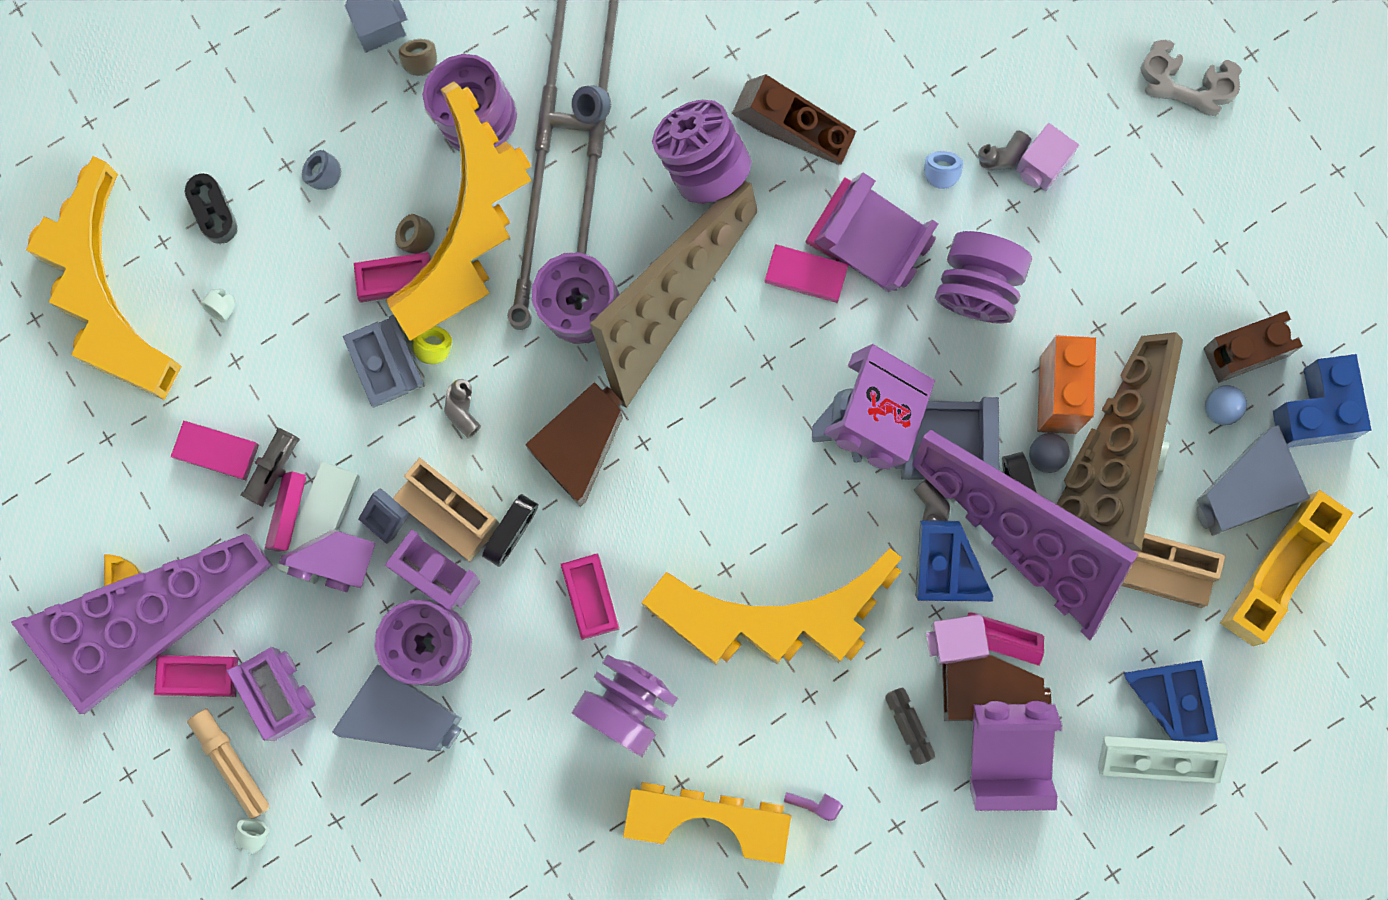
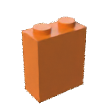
(1066, 384)

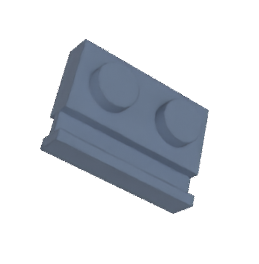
(383, 361)

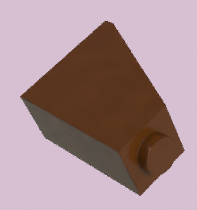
(579, 440)
(987, 681)

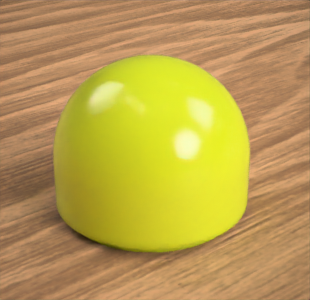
(431, 353)

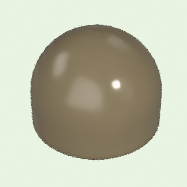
(421, 62)
(422, 237)

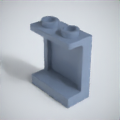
(966, 424)

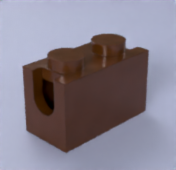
(1252, 347)

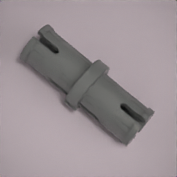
(270, 467)

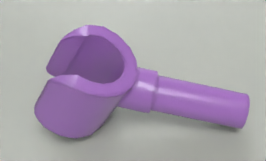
(827, 808)

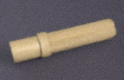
(217, 747)

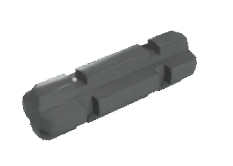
(910, 726)

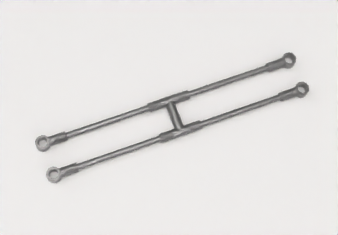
(547, 120)

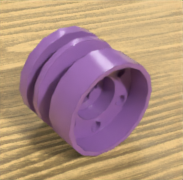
(486, 86)
(702, 151)
(983, 277)
(557, 289)
(402, 648)
(625, 704)

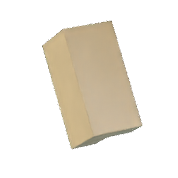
(446, 510)
(1175, 571)

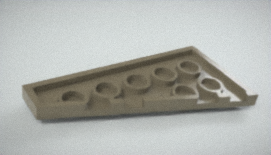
(653, 307)
(1120, 459)

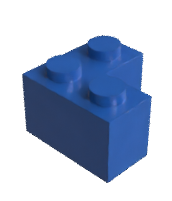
(1334, 405)

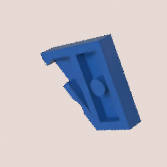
(948, 565)
(1177, 700)

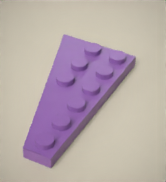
(1037, 536)
(122, 627)

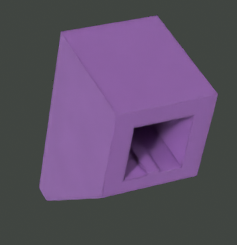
(333, 556)

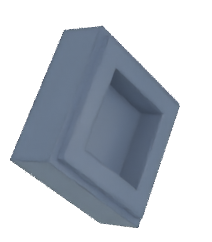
(383, 515)

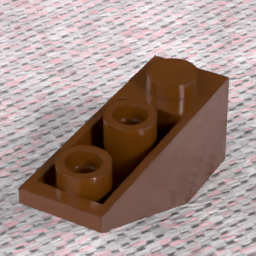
(792, 119)

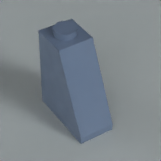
(1253, 486)
(398, 716)

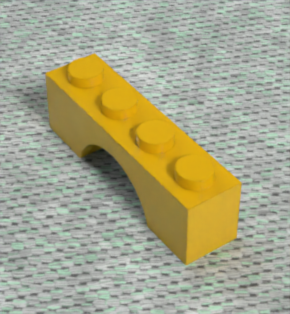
(1296, 549)
(759, 831)

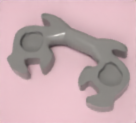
(1221, 86)

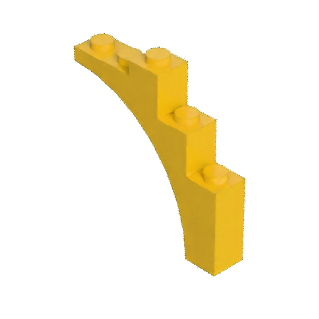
(487, 175)
(83, 289)
(826, 621)

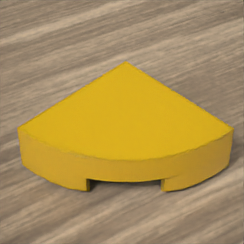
(117, 569)

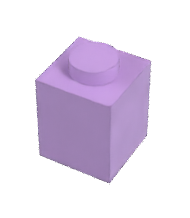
(1046, 157)
(958, 639)

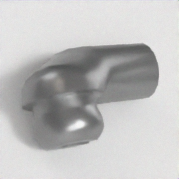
(1004, 157)
(457, 407)
(936, 507)

